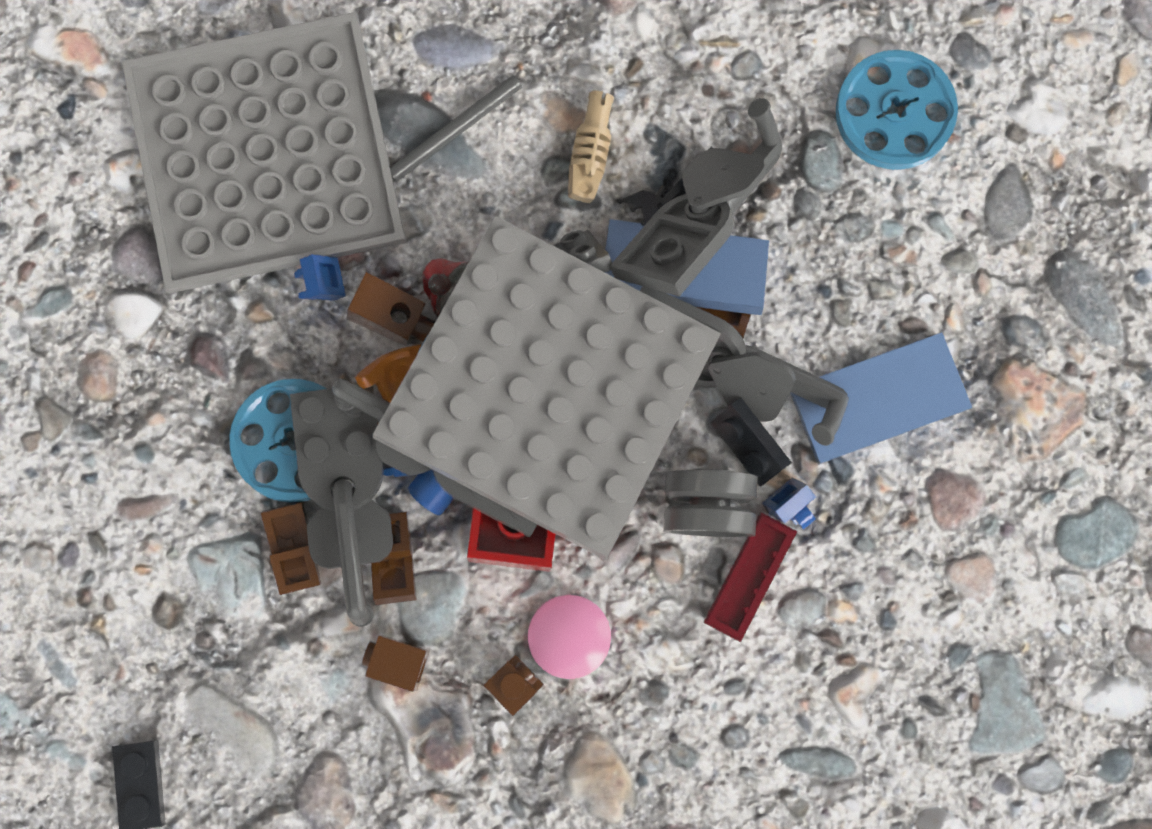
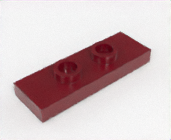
(750, 577)

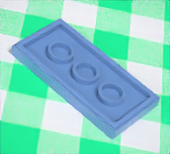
(729, 281)
(889, 397)

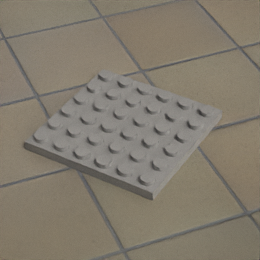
(262, 152)
(548, 387)

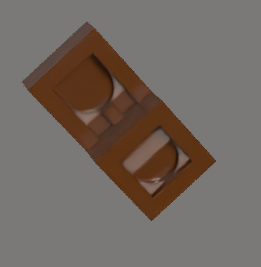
(290, 548)
(395, 576)

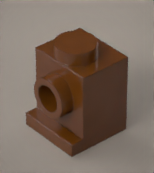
(513, 685)

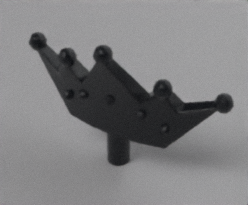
(646, 201)

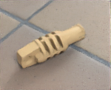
(590, 149)

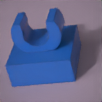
(321, 278)
(791, 503)

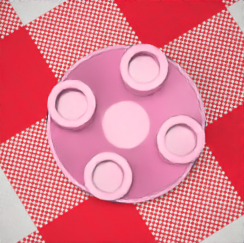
(569, 636)

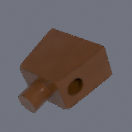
(375, 303)

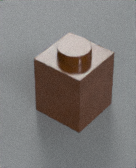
(395, 662)

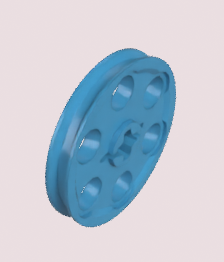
(900, 92)
(275, 430)

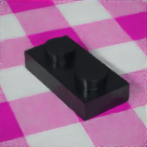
(750, 441)
(138, 785)

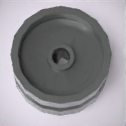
(710, 500)

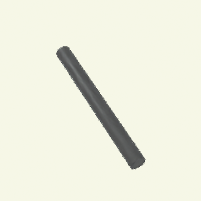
(455, 128)

